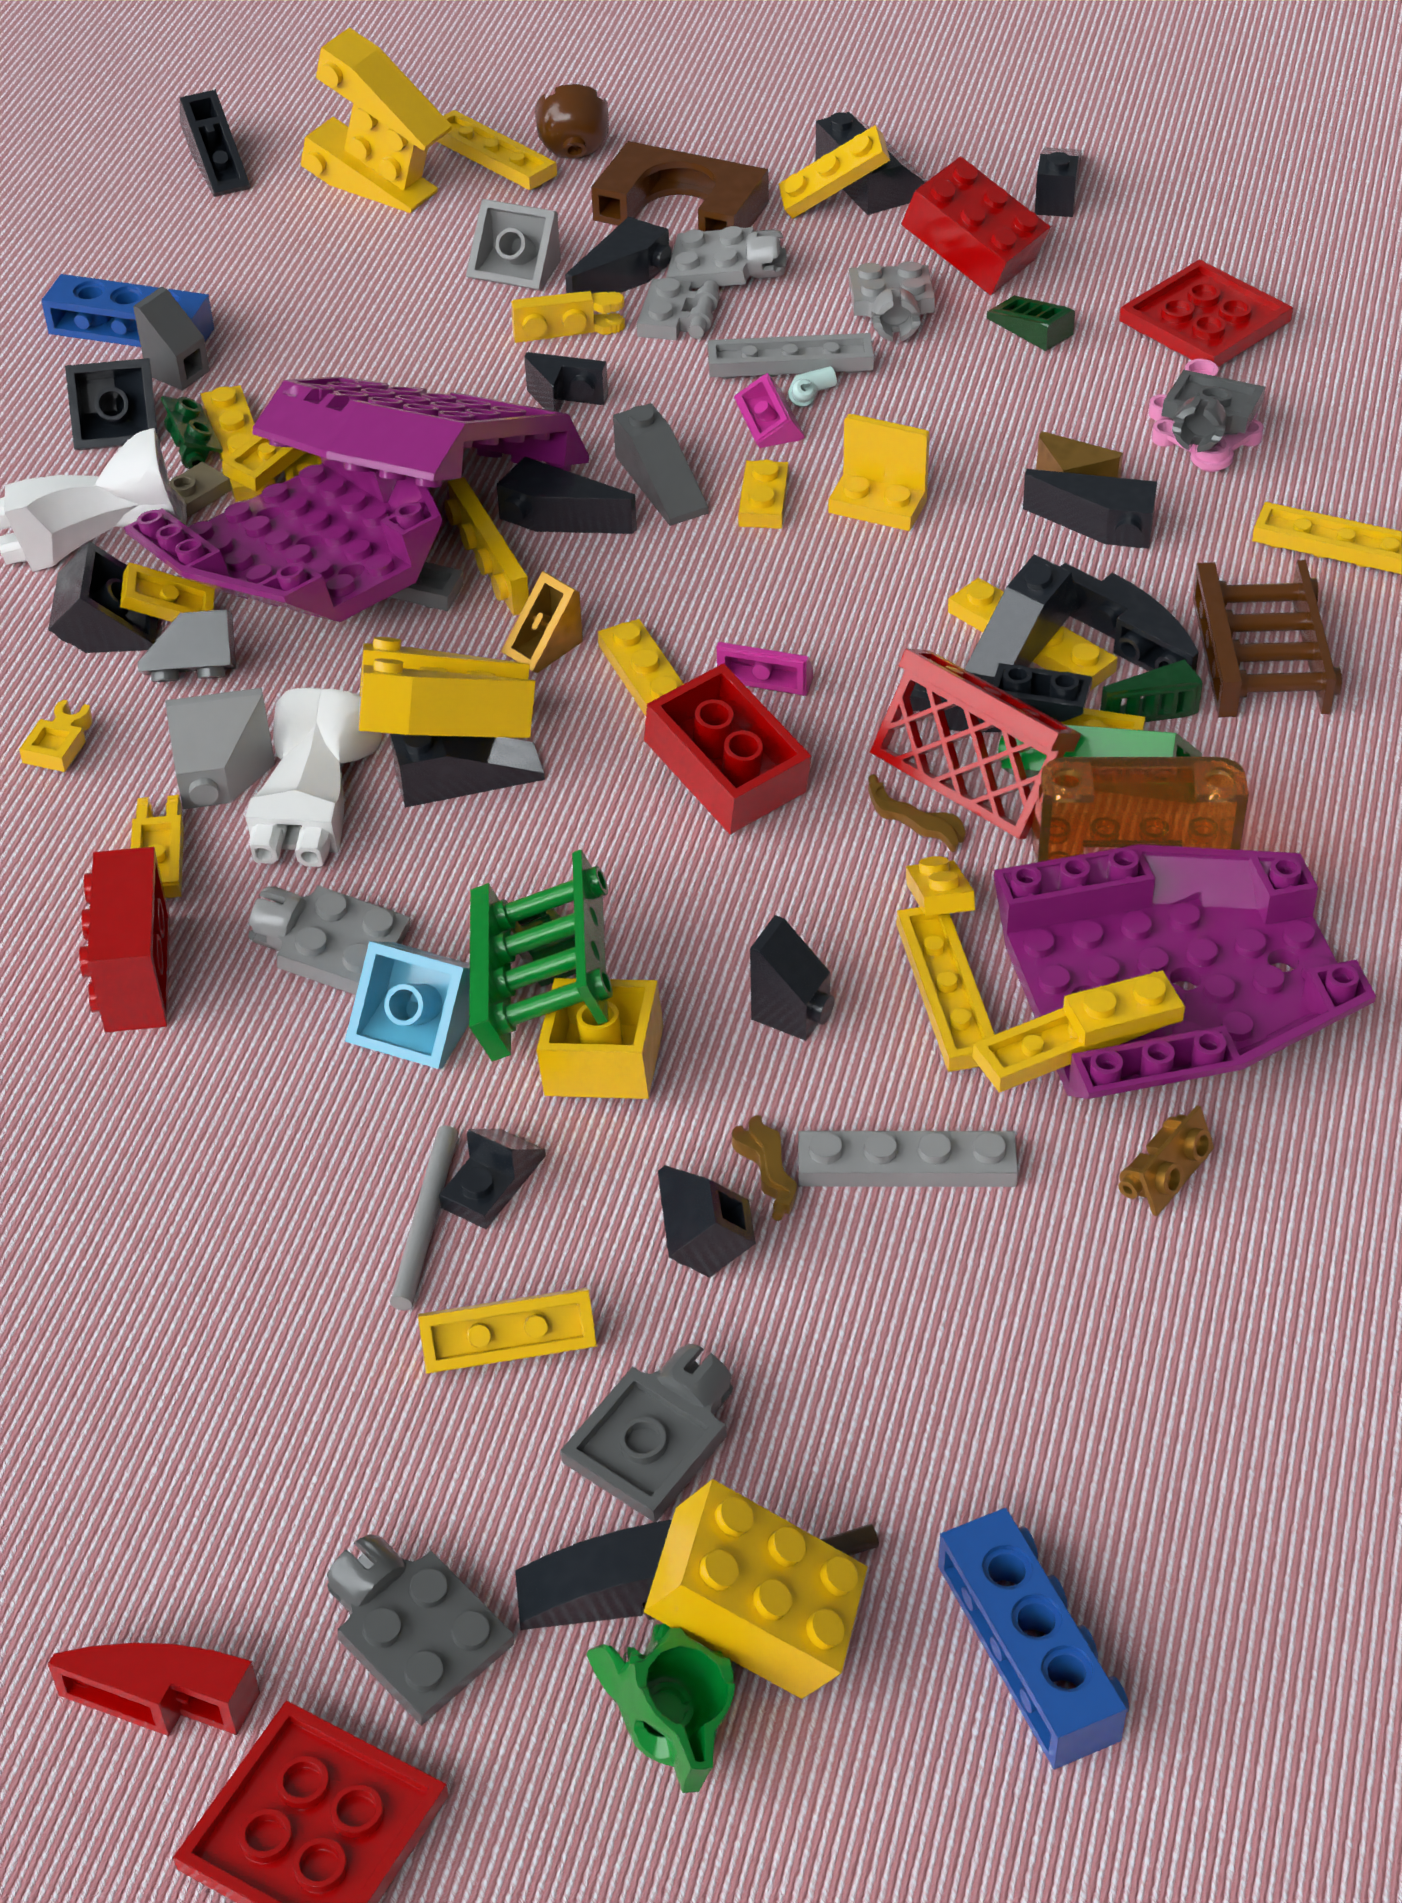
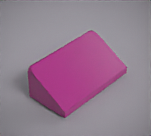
(768, 413)
(767, 668)

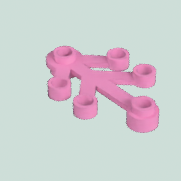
(1222, 454)

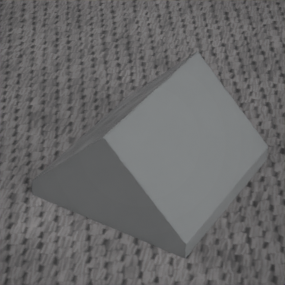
(514, 245)

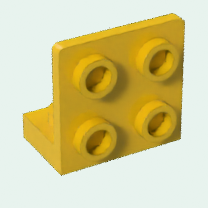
(882, 473)

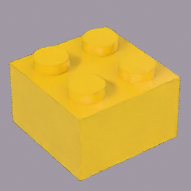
(604, 1058)

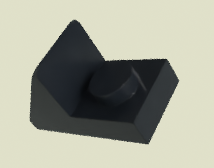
(561, 378)
(490, 1176)

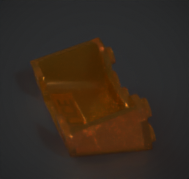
(1138, 802)

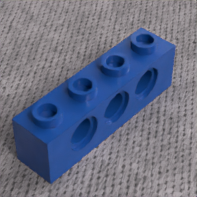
(105, 309)
(1062, 1720)

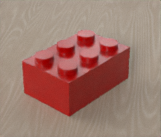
(975, 225)
(727, 748)
(126, 939)

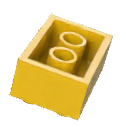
(757, 1589)

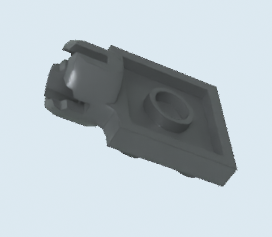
(1209, 408)
(653, 1431)
(414, 1625)

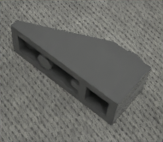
(657, 464)

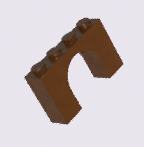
(641, 173)

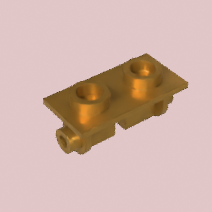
(1171, 1160)

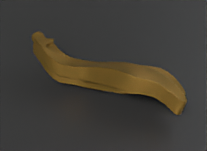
(935, 825)
(764, 1148)

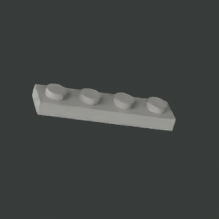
(790, 355)
(907, 1158)

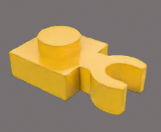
(57, 741)

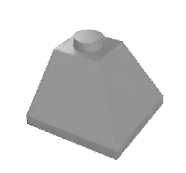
(219, 745)

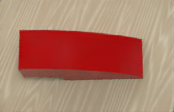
(158, 1684)

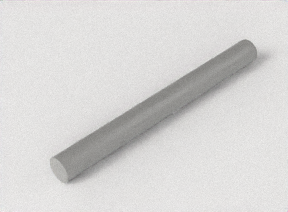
(424, 1218)

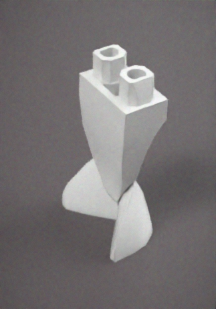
(66, 511)
(304, 795)

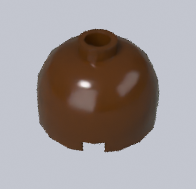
(572, 121)

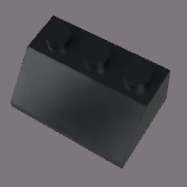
(883, 187)

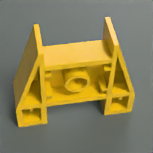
(387, 129)
(442, 693)

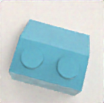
(410, 1004)

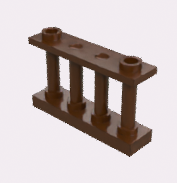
(1225, 654)

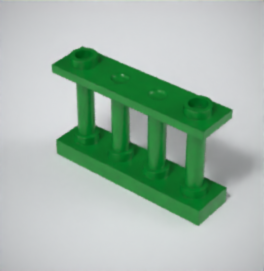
(494, 949)

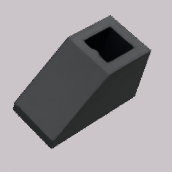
(703, 1221)

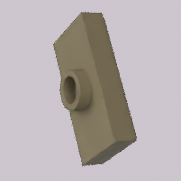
(200, 486)

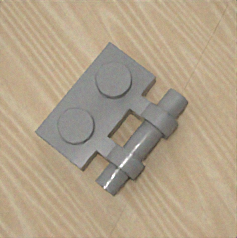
(668, 308)

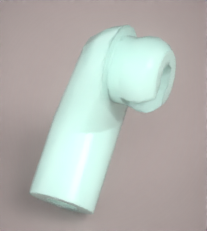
(805, 385)

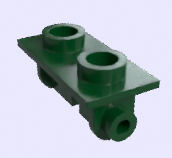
(190, 430)

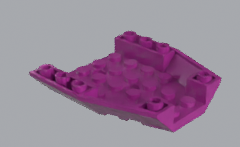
(411, 430)
(306, 544)
(1202, 921)

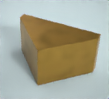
(1077, 457)
(547, 624)

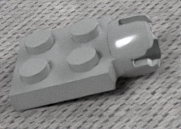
(727, 256)
(892, 296)
(323, 933)

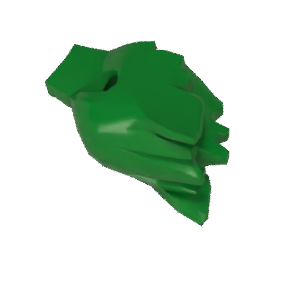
(670, 1699)

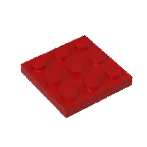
(1205, 313)
(311, 1818)

